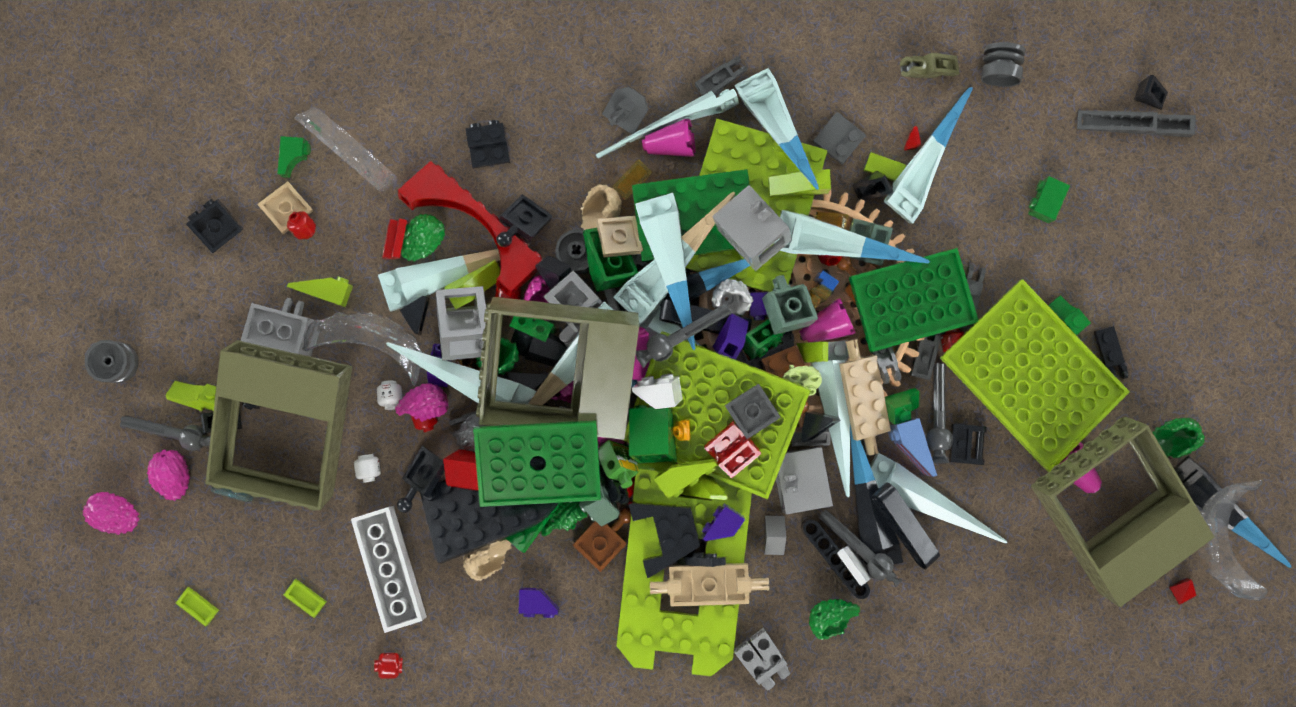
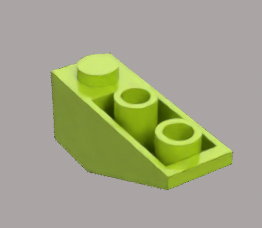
(678, 476)

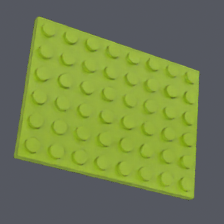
(742, 148)
(1035, 375)
(710, 383)

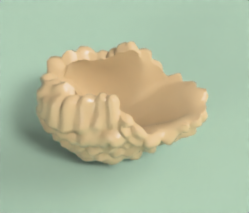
(600, 204)
(486, 560)

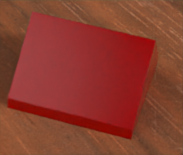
(461, 469)

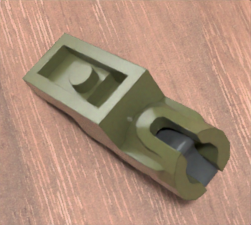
(929, 66)

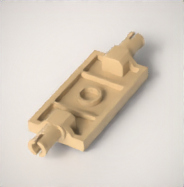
(864, 397)
(709, 585)

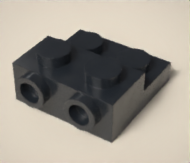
(487, 144)
(214, 225)

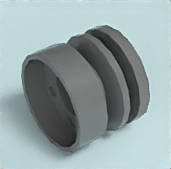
(1003, 64)

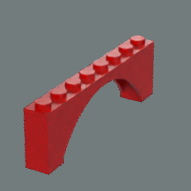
(435, 188)

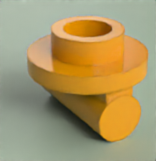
(682, 430)

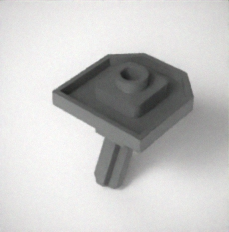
(626, 109)

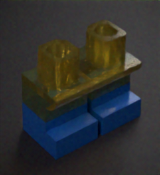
(823, 289)

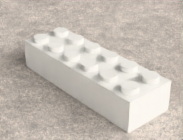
(389, 569)

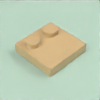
(283, 203)
(619, 236)

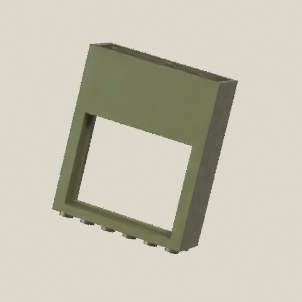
(601, 370)
(286, 384)
(1146, 538)

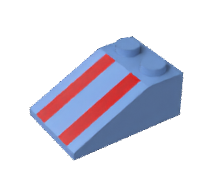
(912, 442)

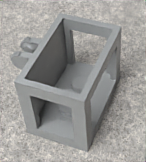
(752, 227)
(576, 293)
(462, 327)
(277, 328)
(803, 481)

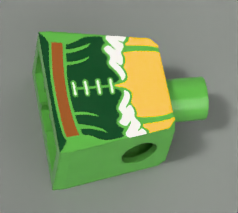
(617, 462)

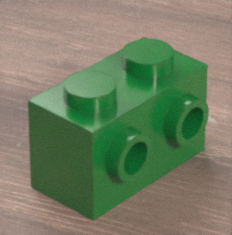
(1048, 199)
(760, 340)

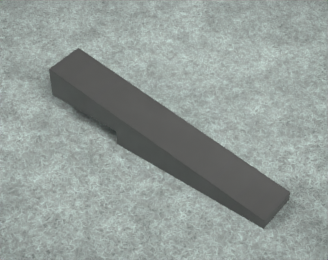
(1137, 123)

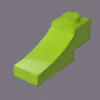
(192, 395)

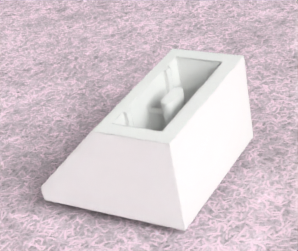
(659, 392)

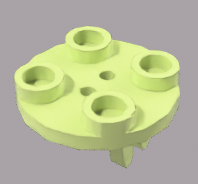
(804, 376)

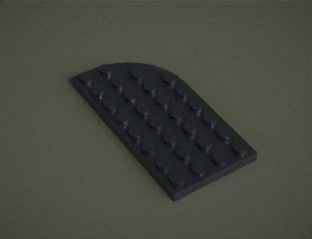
(462, 526)

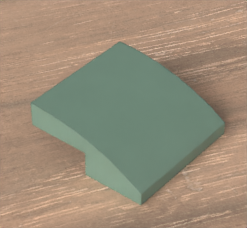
(873, 231)

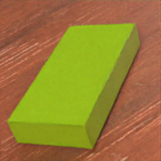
(887, 166)
(814, 351)
(305, 598)
(197, 606)

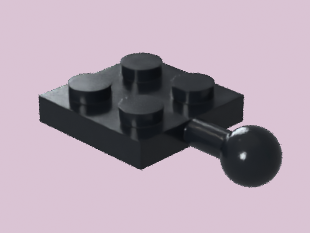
(522, 218)
(421, 476)

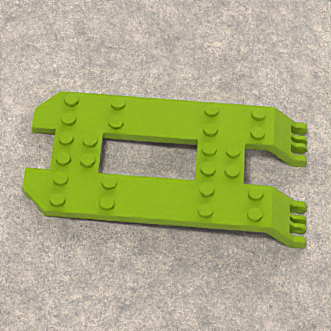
(641, 623)

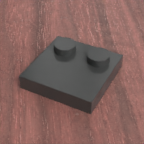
(839, 138)
(752, 411)

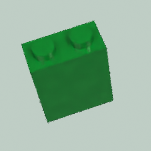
(651, 435)

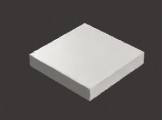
(854, 564)

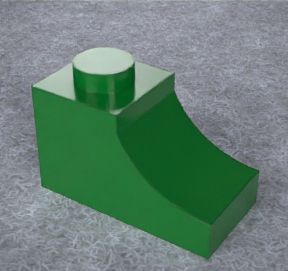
(291, 152)
(1069, 315)
(901, 405)

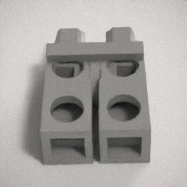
(766, 664)

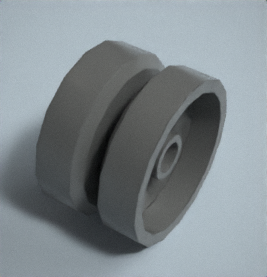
(565, 249)
(111, 361)

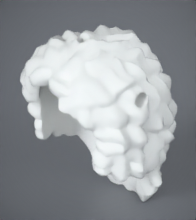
(737, 293)

